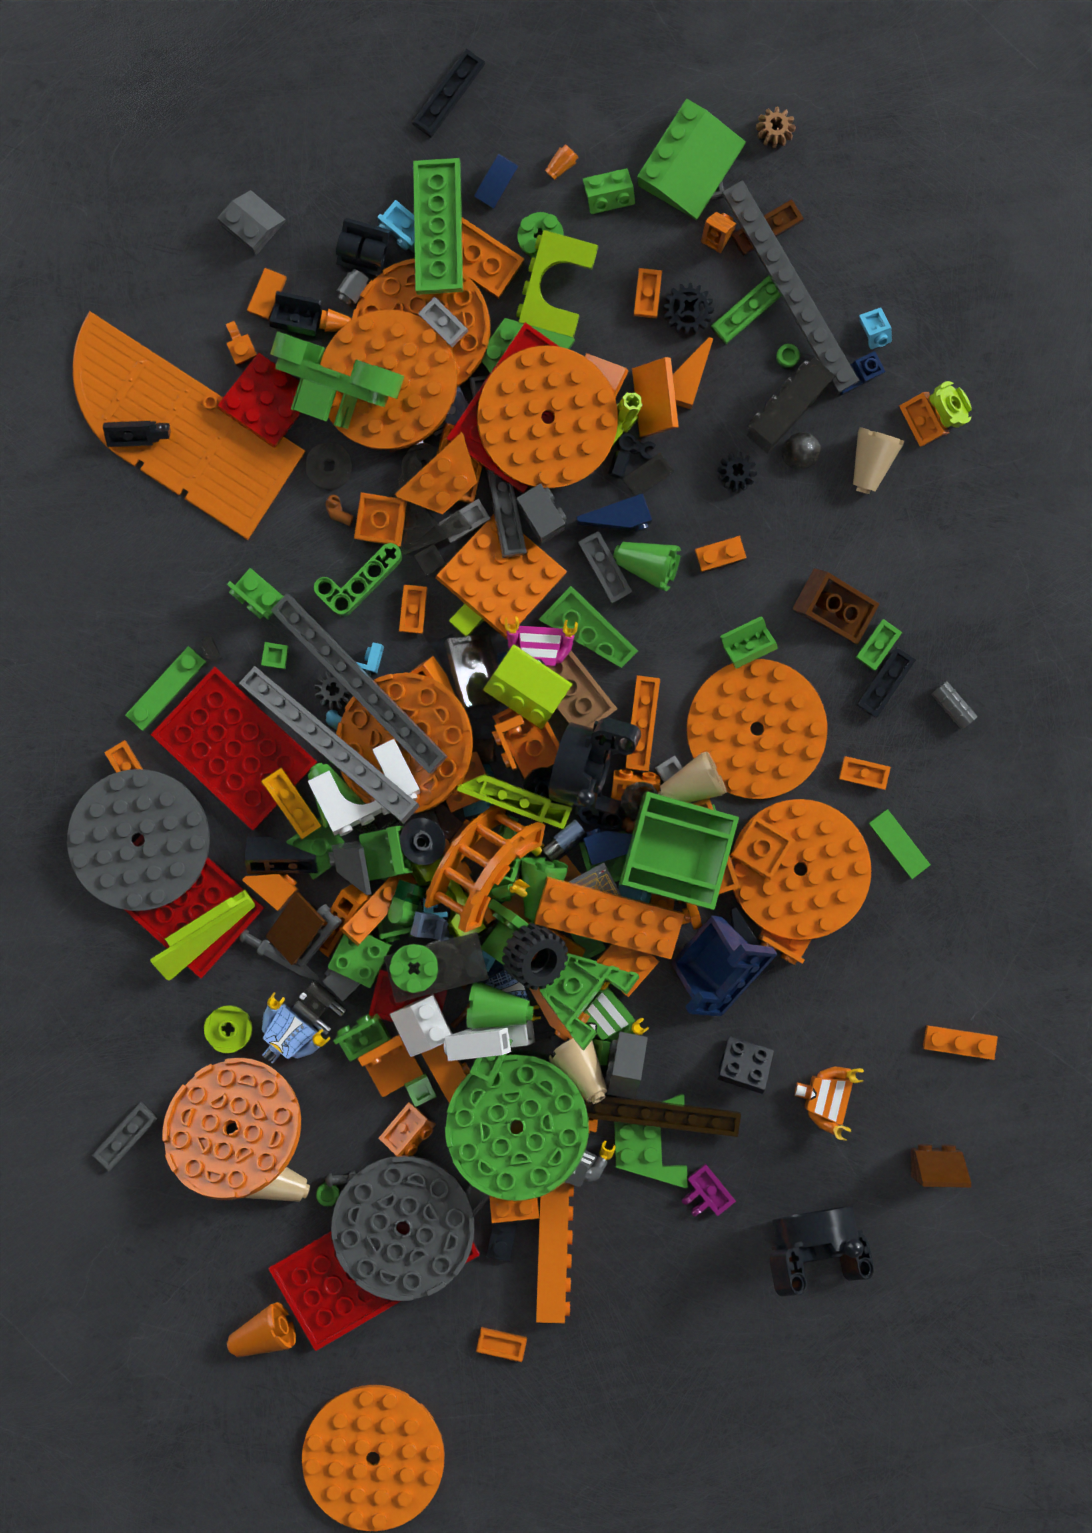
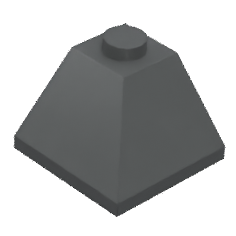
(351, 864)

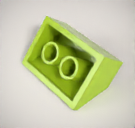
(527, 686)

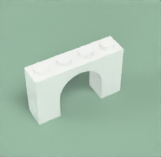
(343, 814)
(486, 1042)

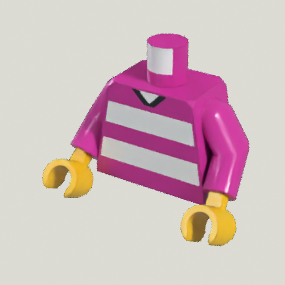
(544, 644)

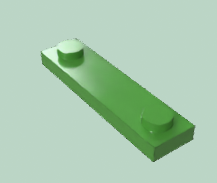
(165, 688)

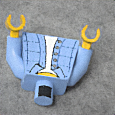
(288, 1032)

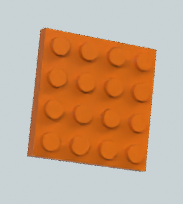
(500, 585)

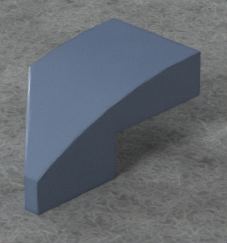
(430, 926)

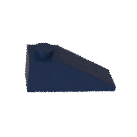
(623, 515)
(606, 845)

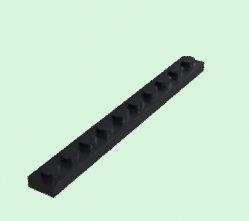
(483, 726)

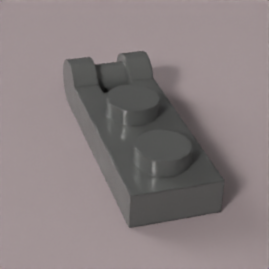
(321, 936)

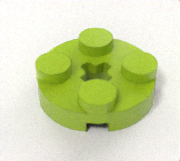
(951, 405)
(239, 1020)

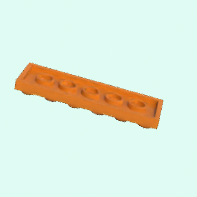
(609, 918)

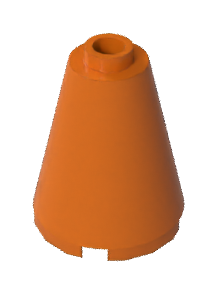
(263, 1333)

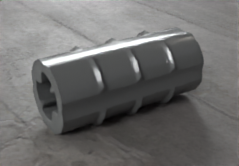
(954, 705)

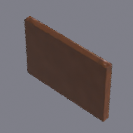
(295, 928)

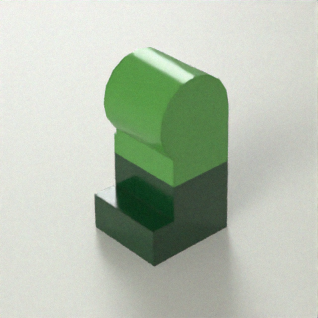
(405, 903)

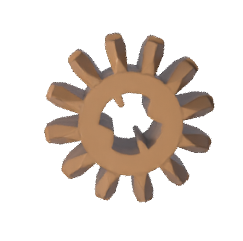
(782, 133)

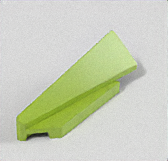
(516, 800)
(200, 934)

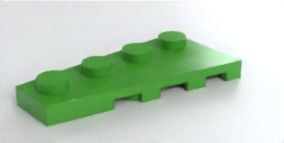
(592, 628)

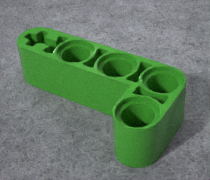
(361, 576)

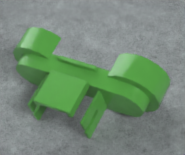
(320, 384)

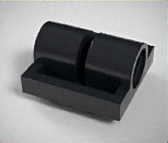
(362, 247)
(745, 1065)

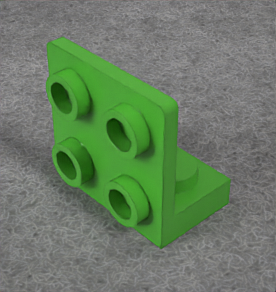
(257, 593)
(384, 853)
(507, 925)
(362, 961)

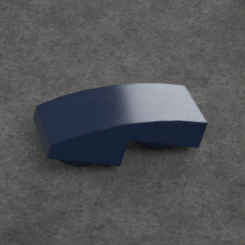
(496, 181)
(866, 369)

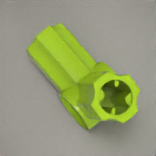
(627, 411)

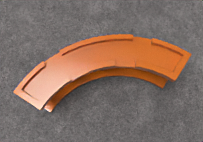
(494, 869)

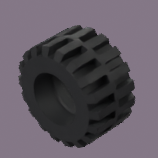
(522, 949)

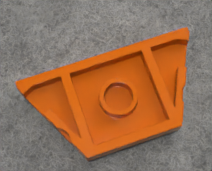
(442, 478)

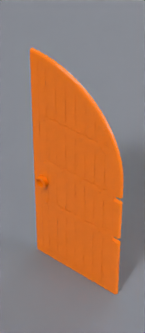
(207, 454)

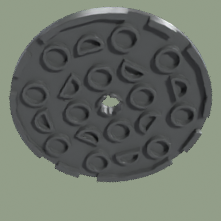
(103, 835)
(408, 1263)

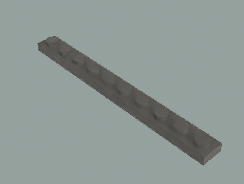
(789, 285)
(359, 684)
(329, 745)

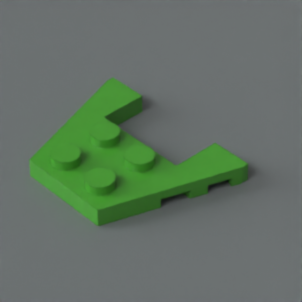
(506, 333)
(577, 988)
(640, 1151)

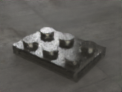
(472, 667)

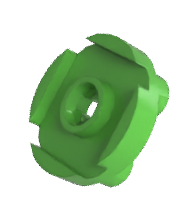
(530, 227)
(413, 982)

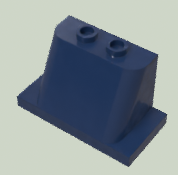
(719, 967)

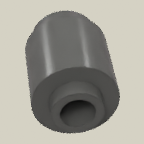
(352, 287)

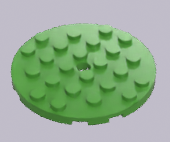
(522, 1163)

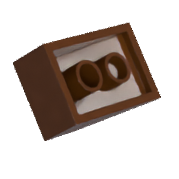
(835, 605)
(939, 1166)

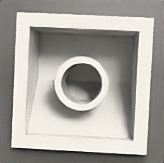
(421, 1025)

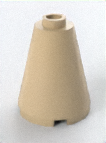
(873, 458)
(695, 781)
(582, 1069)
(286, 1187)

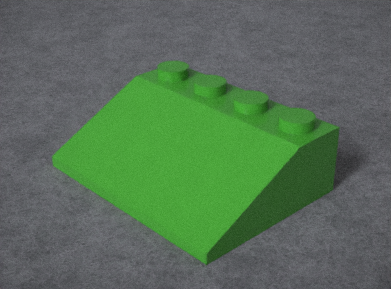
(690, 160)

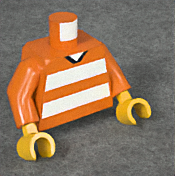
(829, 1097)

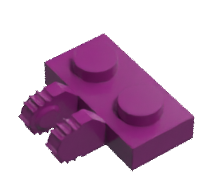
(710, 1189)

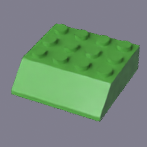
(679, 850)

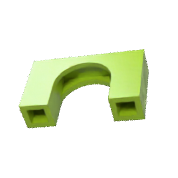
(551, 251)

